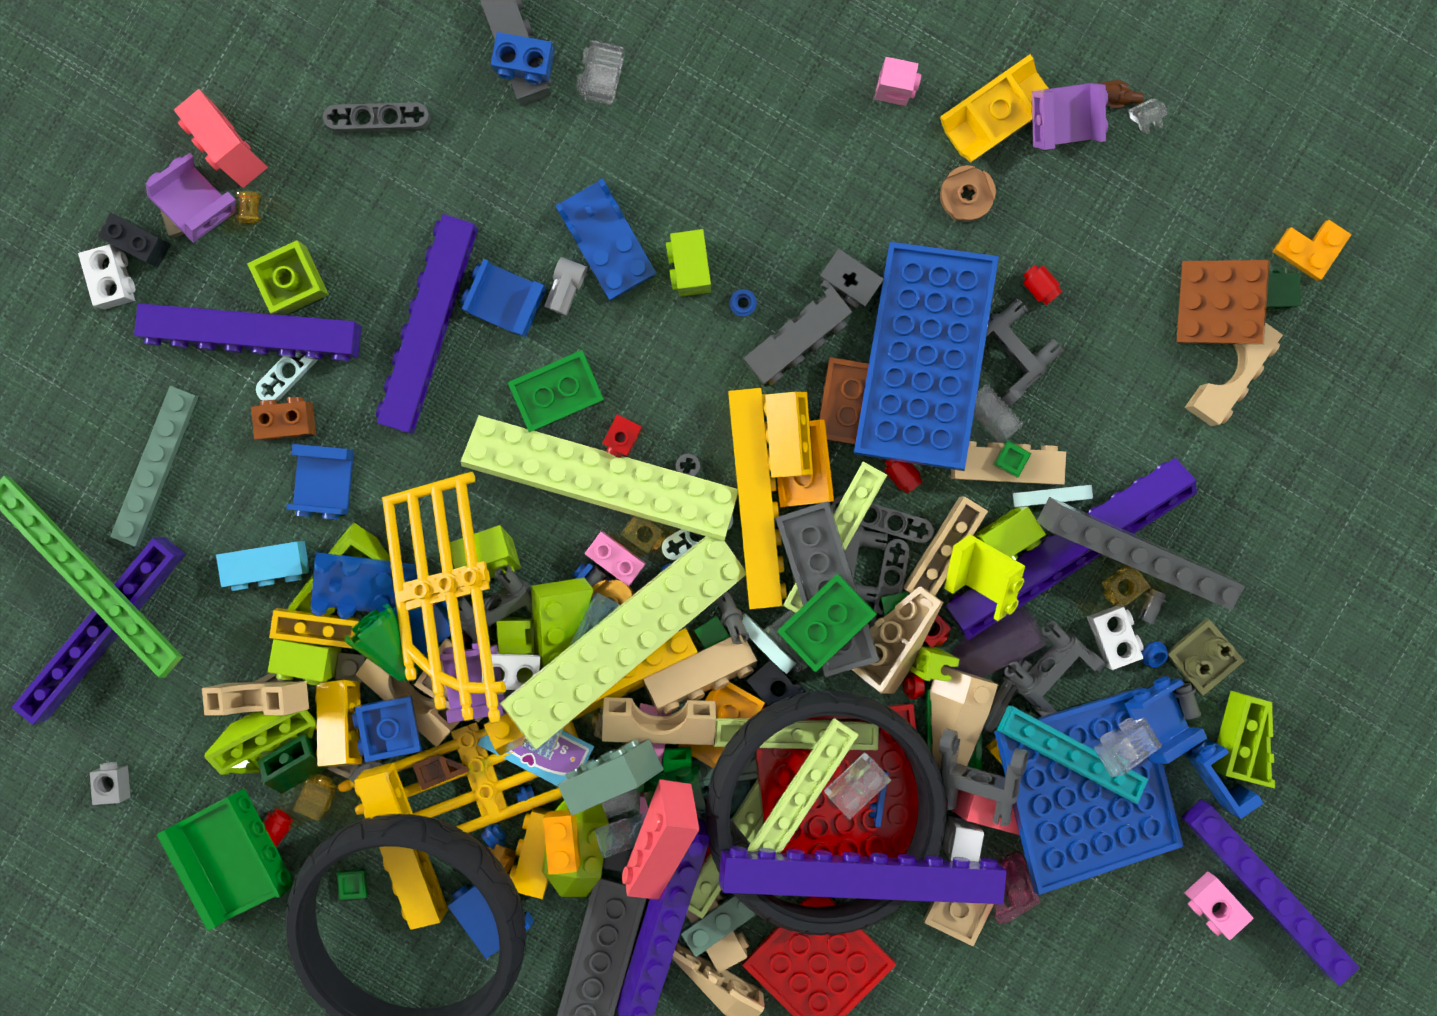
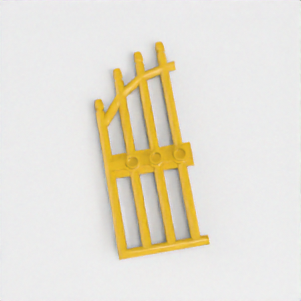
(439, 588)
(482, 779)

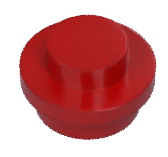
(913, 686)

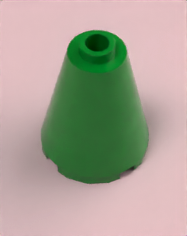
(380, 642)

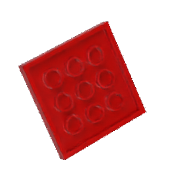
(818, 972)

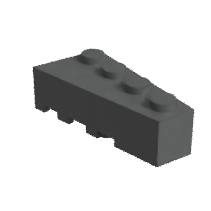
(798, 337)

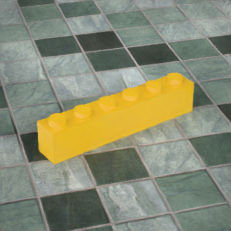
(408, 868)

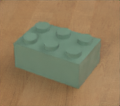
(609, 775)

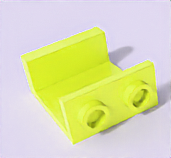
(987, 572)

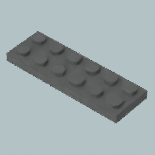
(815, 558)
(602, 951)

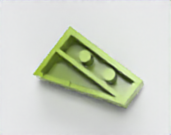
(557, 615)
(516, 636)
(1247, 736)

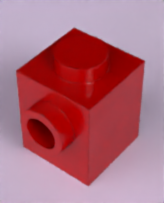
(621, 436)

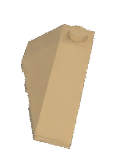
(900, 639)
(962, 707)
(726, 990)

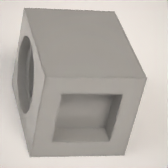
(101, 792)

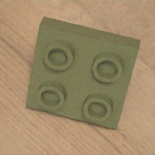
(1204, 657)

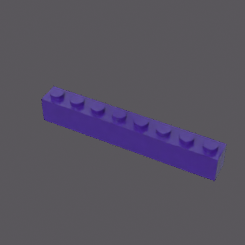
(427, 323)
(247, 331)
(95, 635)
(1270, 892)
(660, 934)

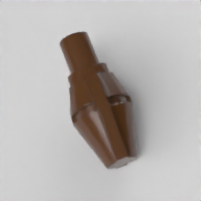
(1120, 94)

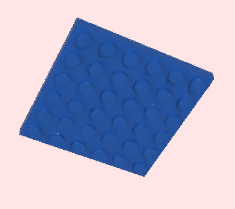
(1076, 826)

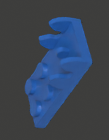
(606, 239)
(354, 584)

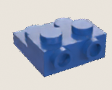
(387, 728)

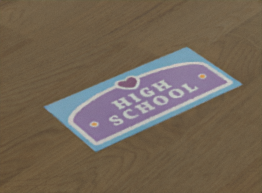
(566, 756)

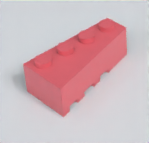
(662, 841)

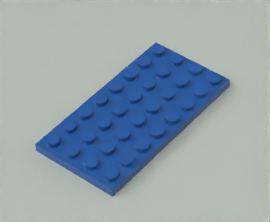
(926, 356)

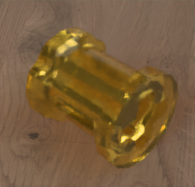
(252, 199)

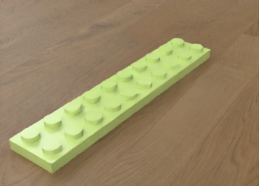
(600, 477)
(622, 640)

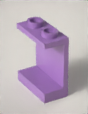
(1069, 114)
(189, 198)
(474, 674)

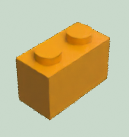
(561, 842)

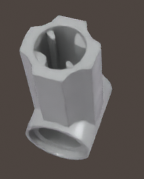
(567, 279)

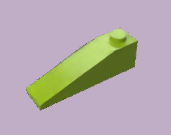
(353, 543)

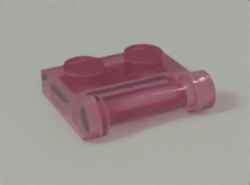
(1017, 888)

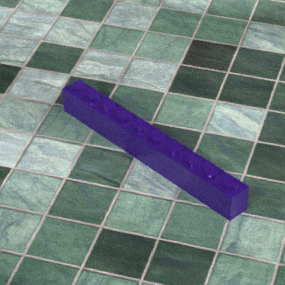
(1060, 557)
(861, 876)

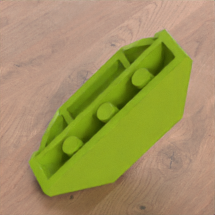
(254, 738)
(589, 873)

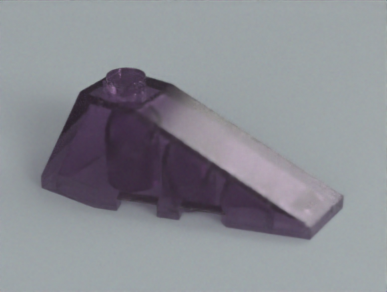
(1000, 644)

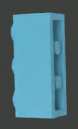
(263, 565)

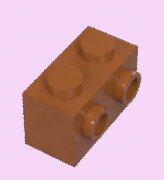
(283, 420)

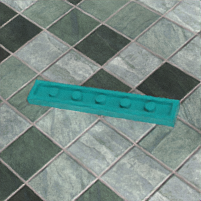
(1069, 753)

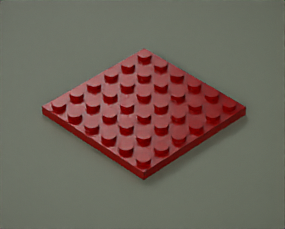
(825, 824)

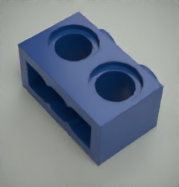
(525, 51)

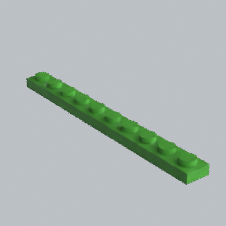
(87, 579)

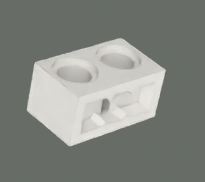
(100, 279)
(1109, 640)
(511, 664)
(962, 839)

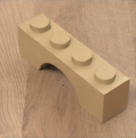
(1214, 402)
(269, 697)
(430, 721)
(690, 725)

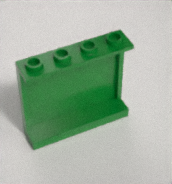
(226, 859)

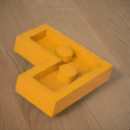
(1314, 255)

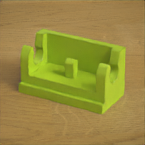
(930, 661)

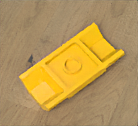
(993, 110)

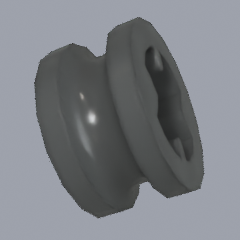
(693, 472)

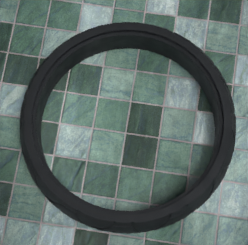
(931, 804)
(449, 843)

